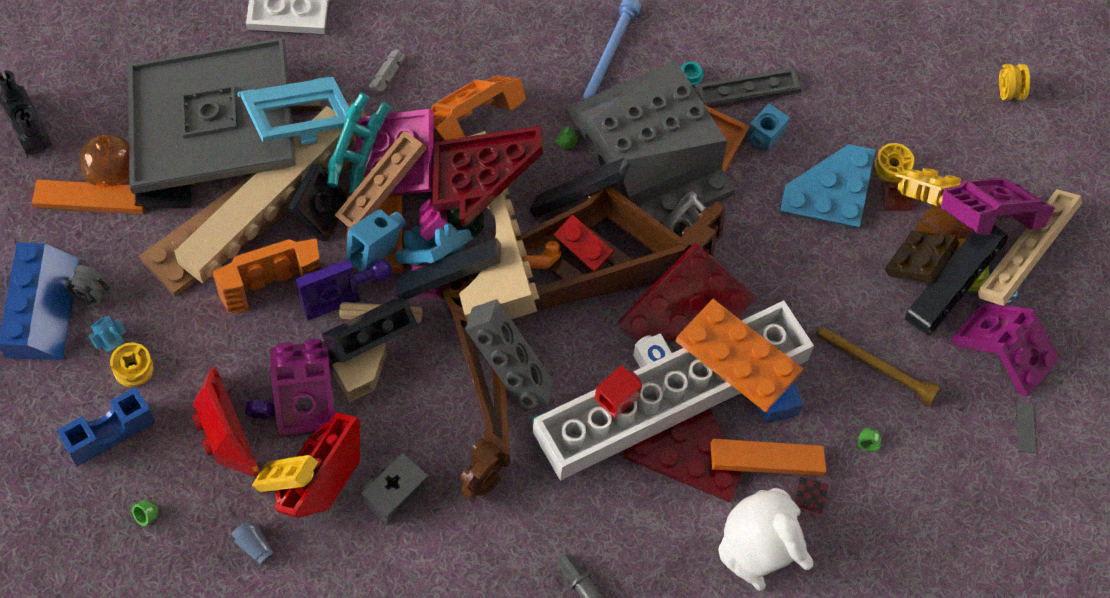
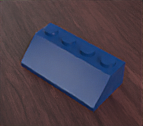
(37, 303)

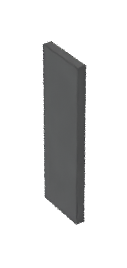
(1026, 427)

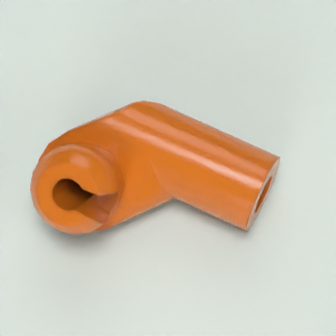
(546, 258)

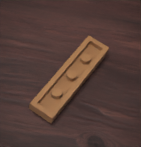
(381, 179)

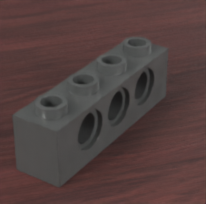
(510, 355)

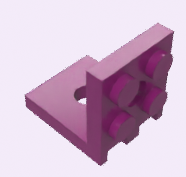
(1017, 339)
(300, 373)

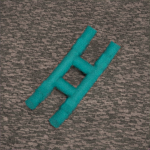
(369, 134)

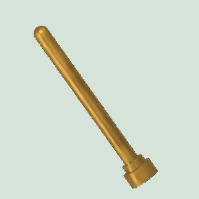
(926, 391)

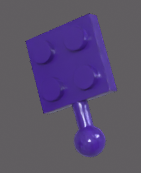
(329, 287)

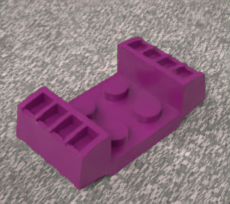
(981, 200)

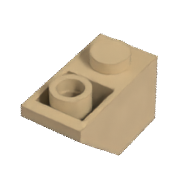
(360, 373)

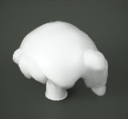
(763, 537)

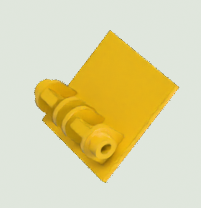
(926, 185)

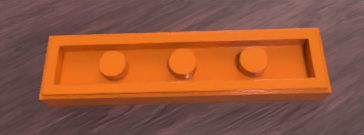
(84, 197)
(768, 457)

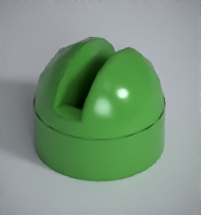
(567, 138)
(869, 436)
(145, 512)

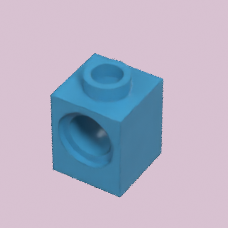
(771, 119)

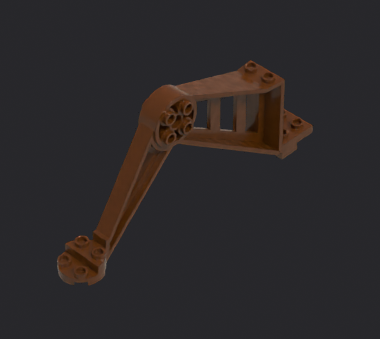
(624, 273)

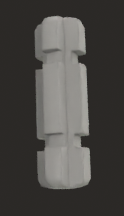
(387, 71)

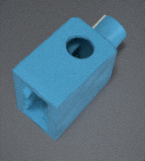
(373, 238)

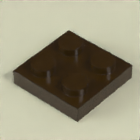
(922, 256)

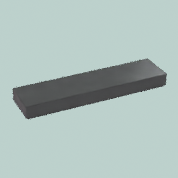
(749, 88)

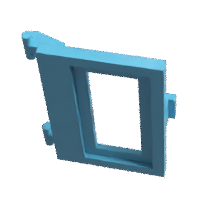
(295, 94)

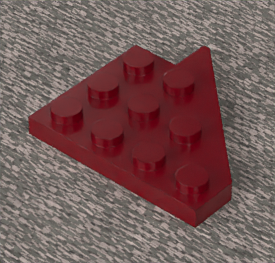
(480, 167)
(683, 295)
(685, 455)

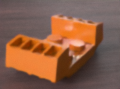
(496, 91)
(264, 266)

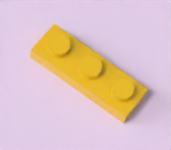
(285, 473)

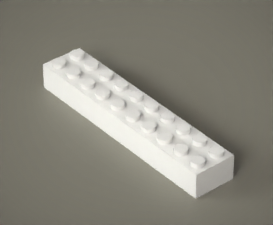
(671, 392)

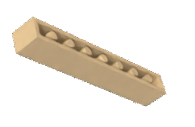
(252, 207)

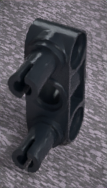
(22, 115)

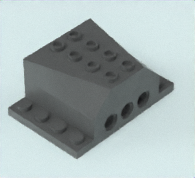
(662, 135)

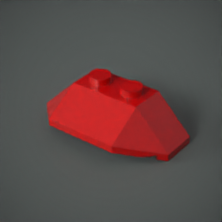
(221, 426)
(338, 454)

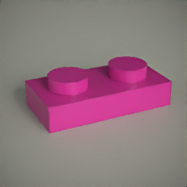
(430, 219)

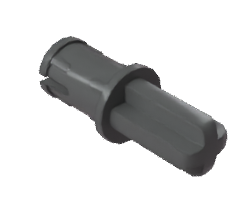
(578, 577)

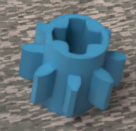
(107, 333)

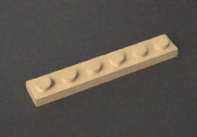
(1028, 250)

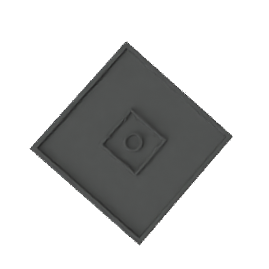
(194, 125)

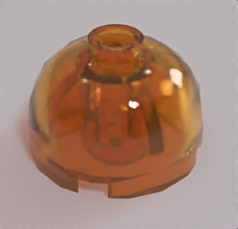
(105, 160)

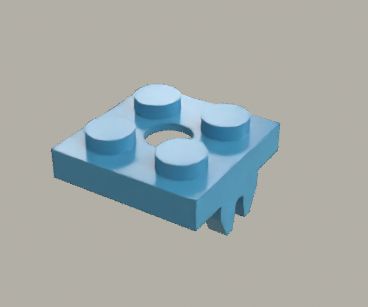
(419, 250)

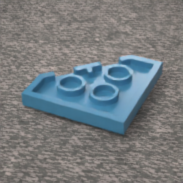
(832, 189)

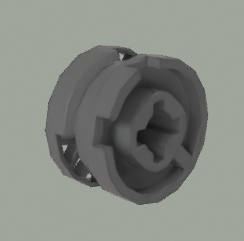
(87, 285)

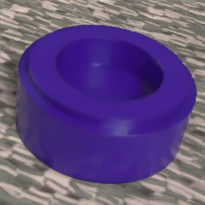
(259, 409)

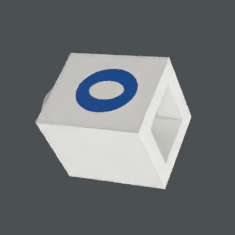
(650, 349)

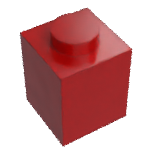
(618, 391)

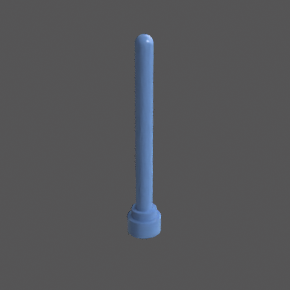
(628, 11)

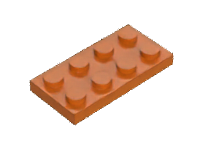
(739, 355)

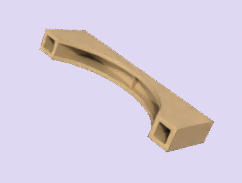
(509, 278)

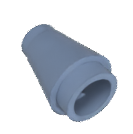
(252, 541)

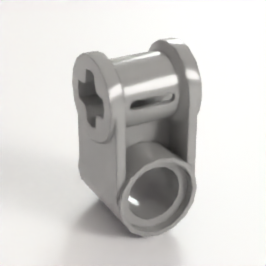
(685, 213)

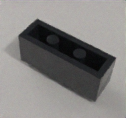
(369, 330)

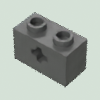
(391, 503)

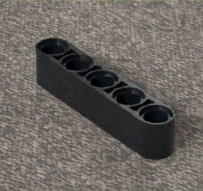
(955, 279)

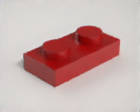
(583, 243)

